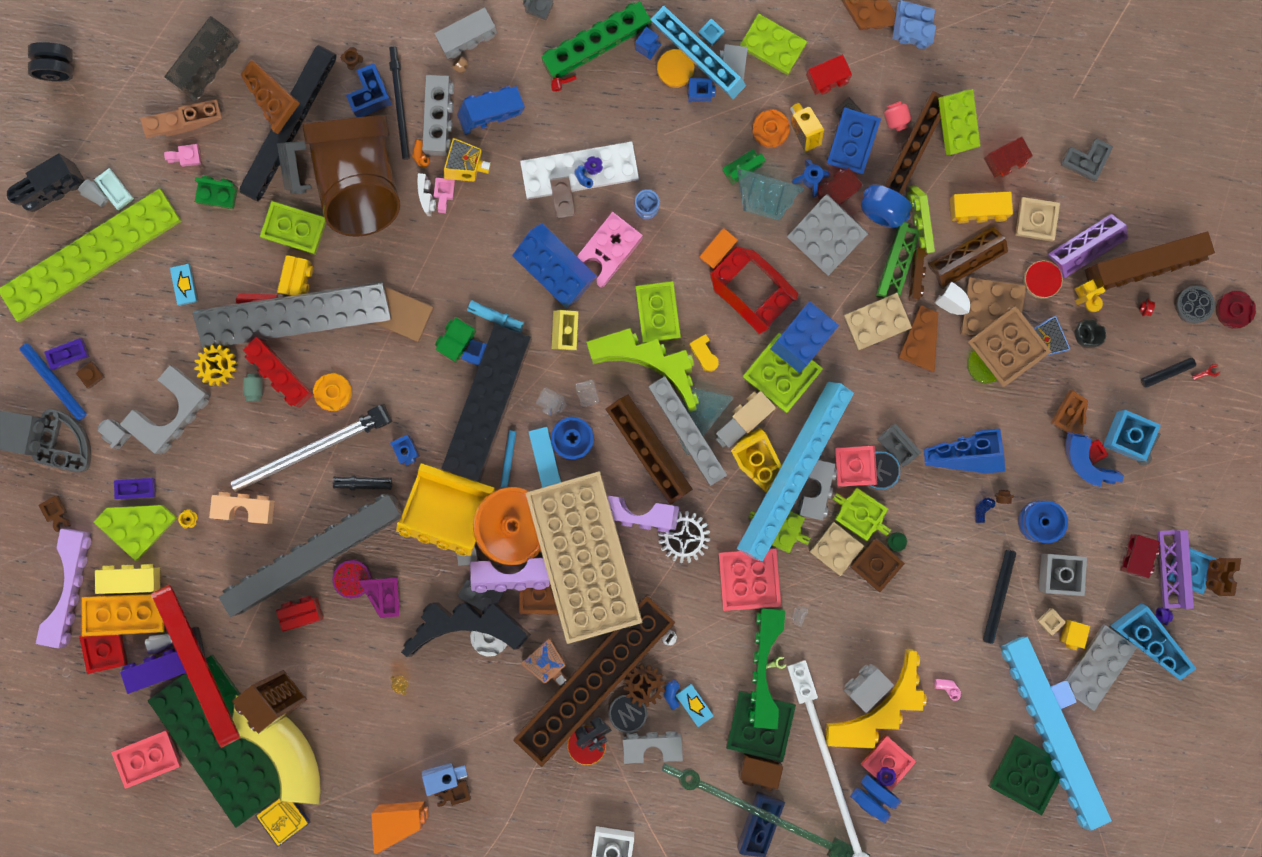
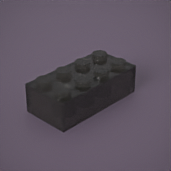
(202, 59)

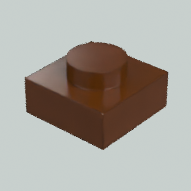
(90, 375)

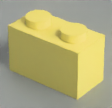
(564, 330)

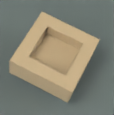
(1051, 621)

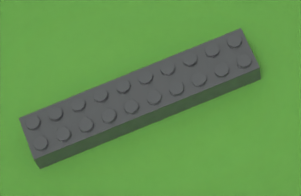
(312, 555)

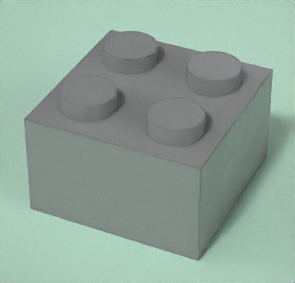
(1062, 574)
(868, 687)

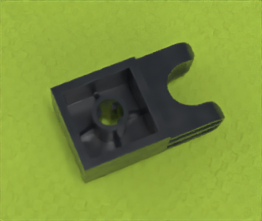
(46, 183)

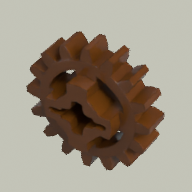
(636, 687)

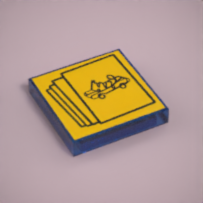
(282, 820)

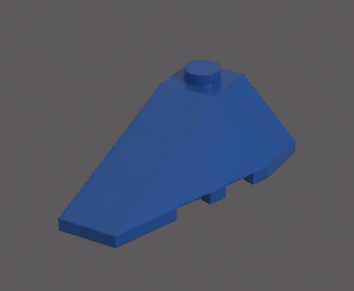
(976, 453)

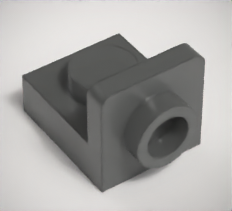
(538, 8)

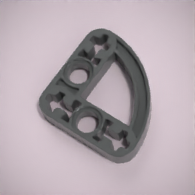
(49, 447)

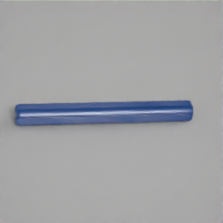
(52, 381)

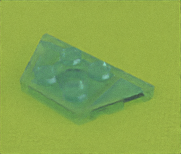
(766, 195)
(707, 411)

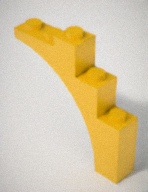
(887, 715)

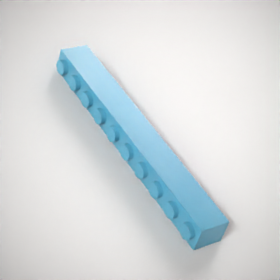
(795, 471)
(1055, 733)

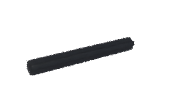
(999, 596)

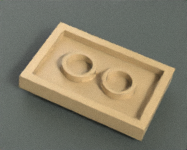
(877, 321)

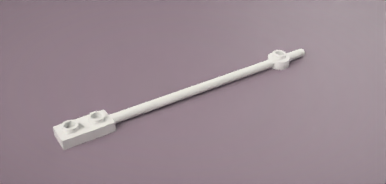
(806, 693)

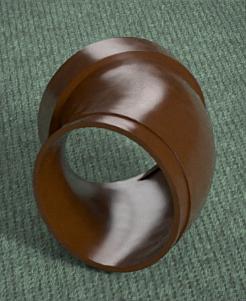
(353, 174)

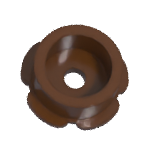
(1004, 497)

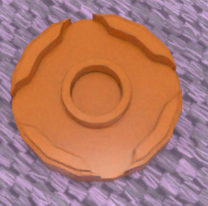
(771, 128)

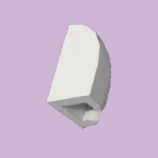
(954, 300)

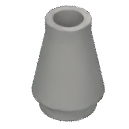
(92, 192)
(158, 643)

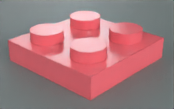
(856, 466)
(888, 755)

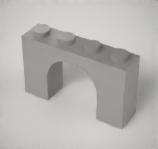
(190, 399)

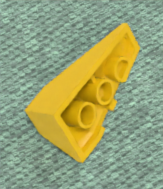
(757, 458)

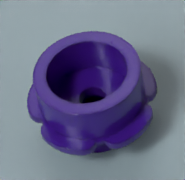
(593, 170)
(1164, 615)
(886, 781)

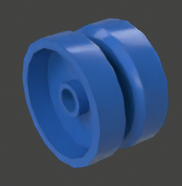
(567, 428)
(1045, 531)
(875, 799)

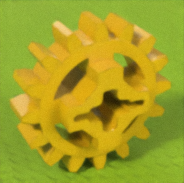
(221, 360)

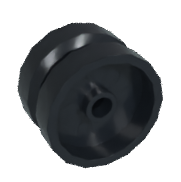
(50, 61)

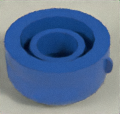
(885, 206)

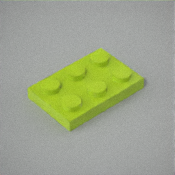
(773, 44)
(959, 122)
(293, 227)
(658, 312)

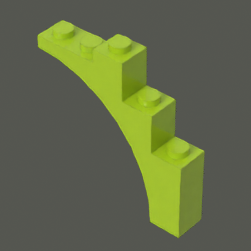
(622, 347)

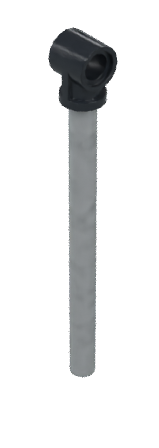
(376, 418)

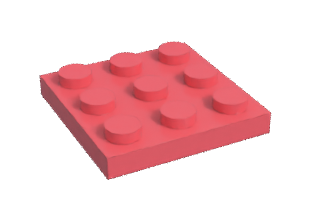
(749, 582)

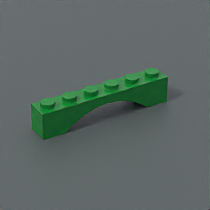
(765, 712)

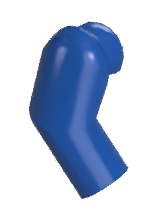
(580, 175)
(670, 692)

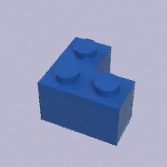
(372, 95)

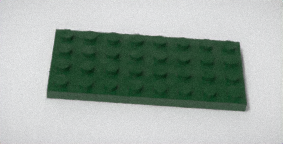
(236, 774)

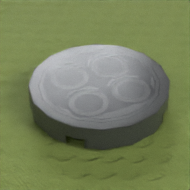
(1195, 304)

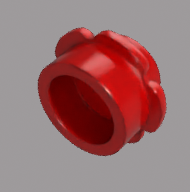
(1147, 307)

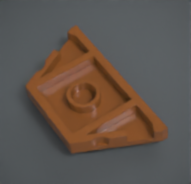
(871, 13)

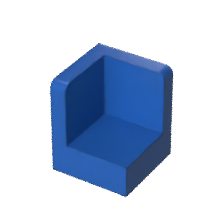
(474, 352)

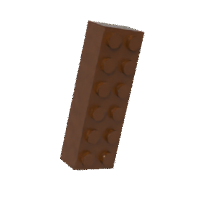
(1151, 261)
(269, 701)

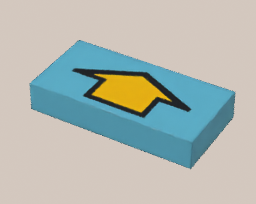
(183, 284)
(694, 705)

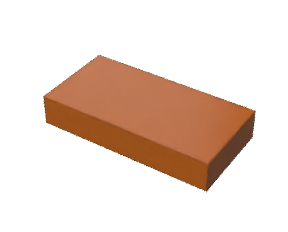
(718, 248)

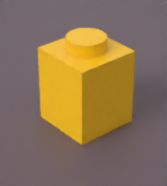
(1074, 634)

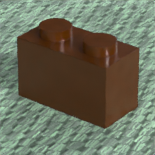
(760, 772)

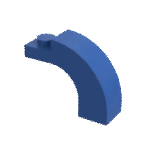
(1077, 453)

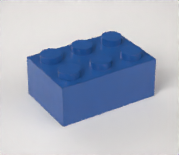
(804, 337)

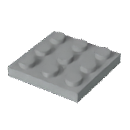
(827, 234)

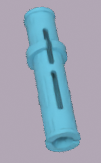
(496, 317)

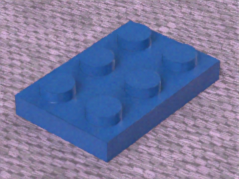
(853, 140)

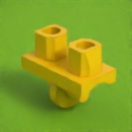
(1088, 294)

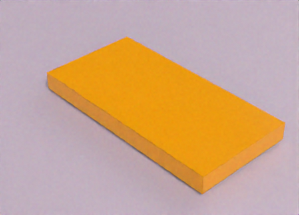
(120, 615)

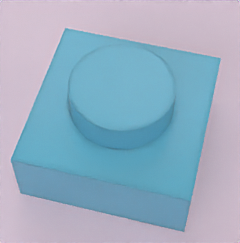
(711, 32)

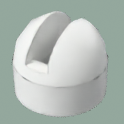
(672, 640)

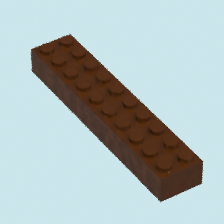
(592, 683)

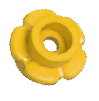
(183, 519)

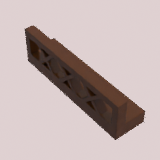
(972, 259)

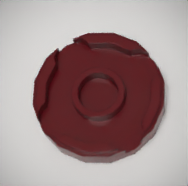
(1235, 309)

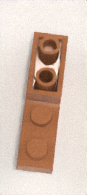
(181, 120)

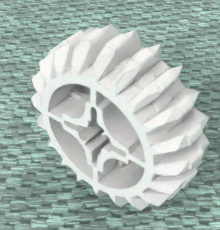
(700, 539)

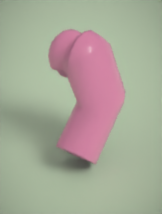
(950, 687)

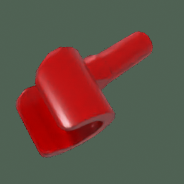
(556, 84)
(1206, 373)

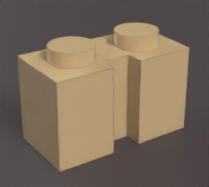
(753, 412)

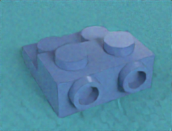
(914, 25)

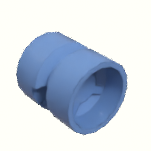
(646, 204)

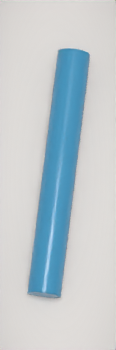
(508, 459)

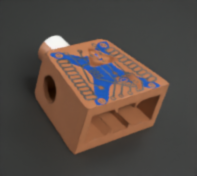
(546, 663)

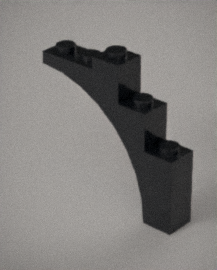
(465, 618)

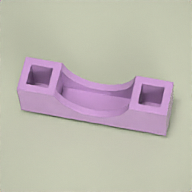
(659, 516)
(486, 577)

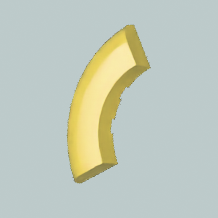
(291, 757)

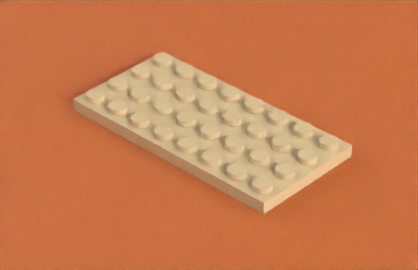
(584, 557)

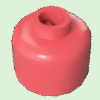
(897, 116)

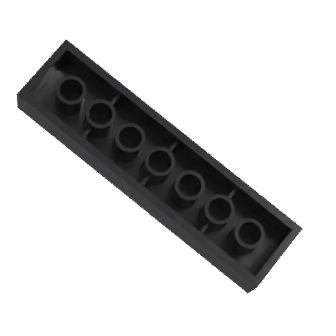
(487, 403)

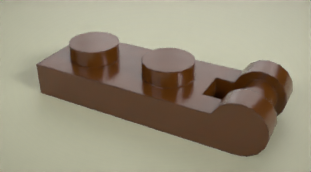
(917, 273)

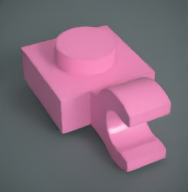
(187, 155)
(443, 191)

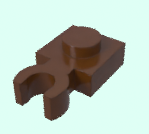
(53, 511)
(455, 795)

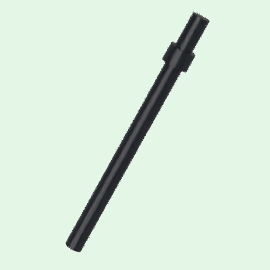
(395, 67)

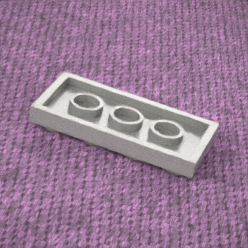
(1099, 666)

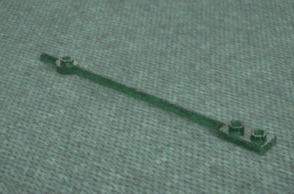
(836, 848)

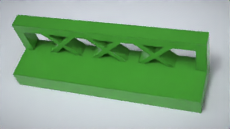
(892, 259)

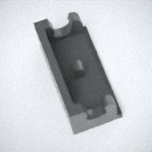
(899, 445)

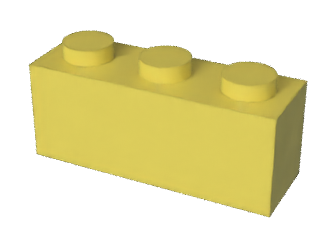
(127, 579)

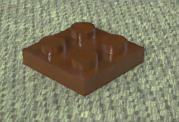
(877, 565)

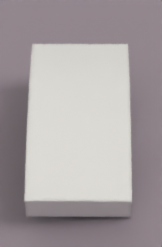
(425, 198)

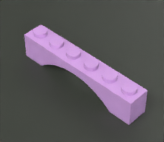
(72, 548)

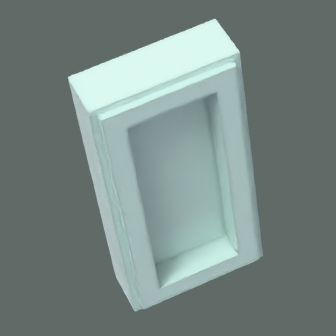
(113, 189)

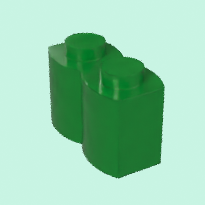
(455, 339)

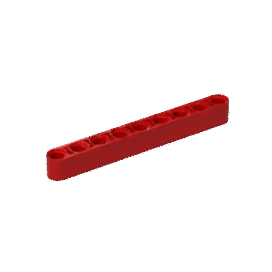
(195, 666)

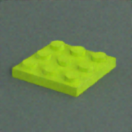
(778, 379)

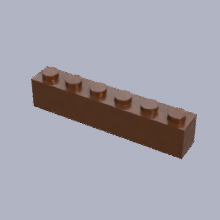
(915, 144)
(649, 449)

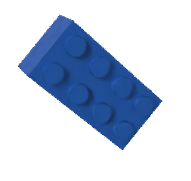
(554, 265)

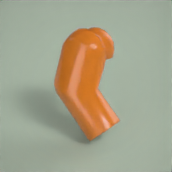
(418, 155)

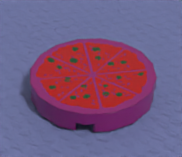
(347, 578)

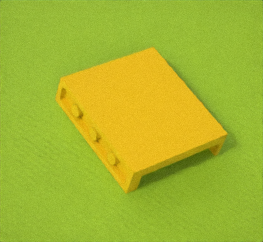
(443, 510)

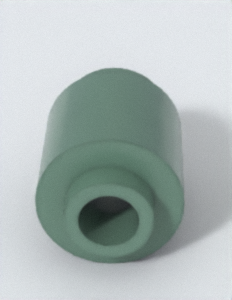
(253, 387)

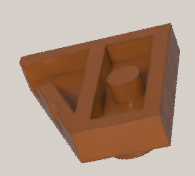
(1071, 413)

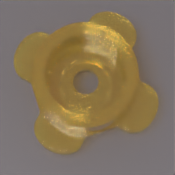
(399, 684)

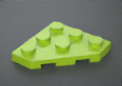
(921, 217)
(135, 527)

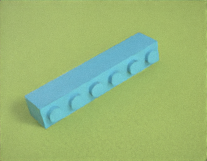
(698, 52)

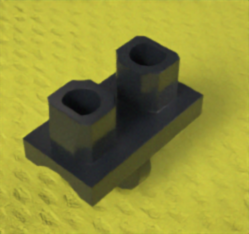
(585, 738)

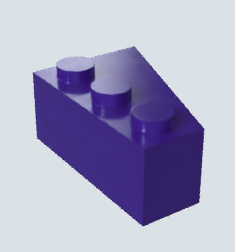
(152, 671)

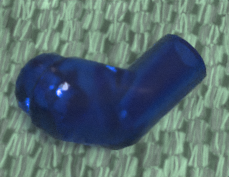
(982, 507)

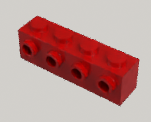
(278, 372)

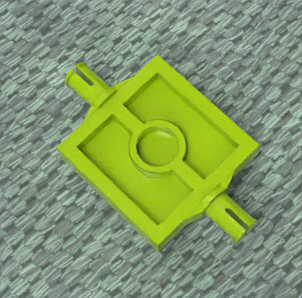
(861, 514)
(789, 532)

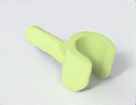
(774, 663)

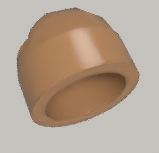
(460, 64)

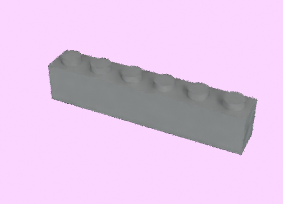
(687, 431)

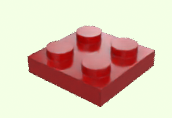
(103, 652)

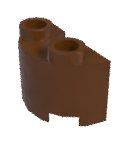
(1221, 574)

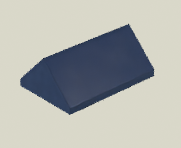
(757, 831)

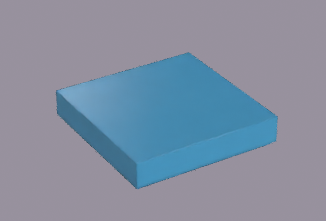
(1199, 567)

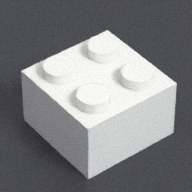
(612, 843)

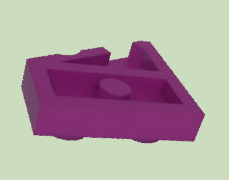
(383, 595)

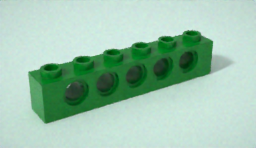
(592, 50)

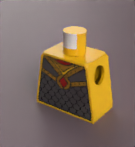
(806, 127)
(464, 162)

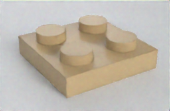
(1037, 219)
(836, 548)

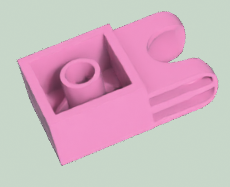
(606, 253)

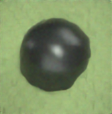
(1090, 334)

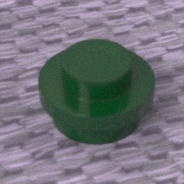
(897, 541)

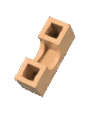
(259, 510)

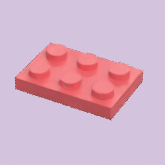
(146, 759)

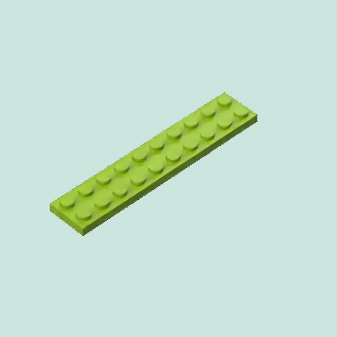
(89, 255)

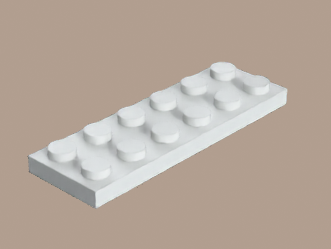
(618, 167)

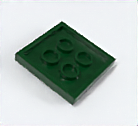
(759, 741)
(1026, 775)

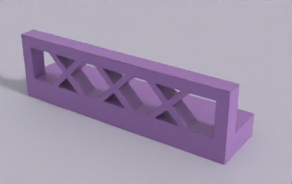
(1092, 246)
(1182, 566)

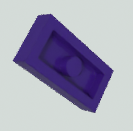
(66, 354)
(134, 488)

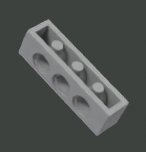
(434, 86)

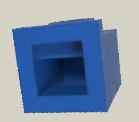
(647, 43)
(697, 84)
(401, 443)

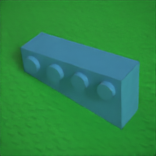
(1150, 636)

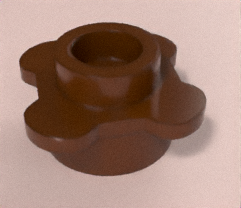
(351, 52)

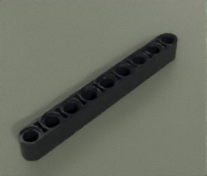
(305, 93)

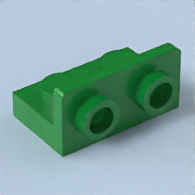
(748, 162)
(215, 193)

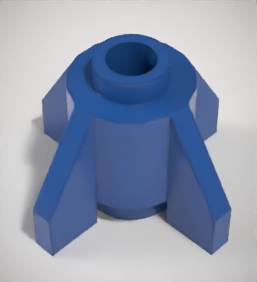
(809, 180)

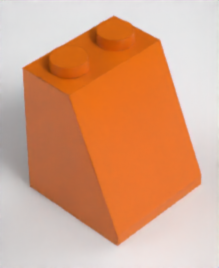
(396, 822)

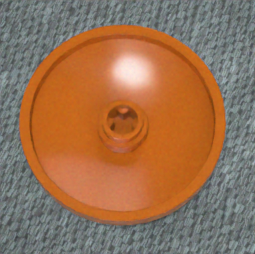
(506, 527)

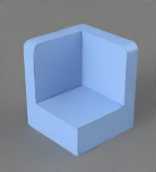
(1063, 694)

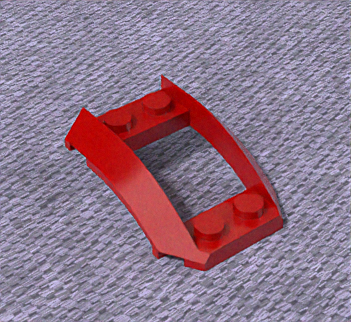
(775, 303)

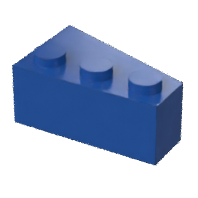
(490, 108)

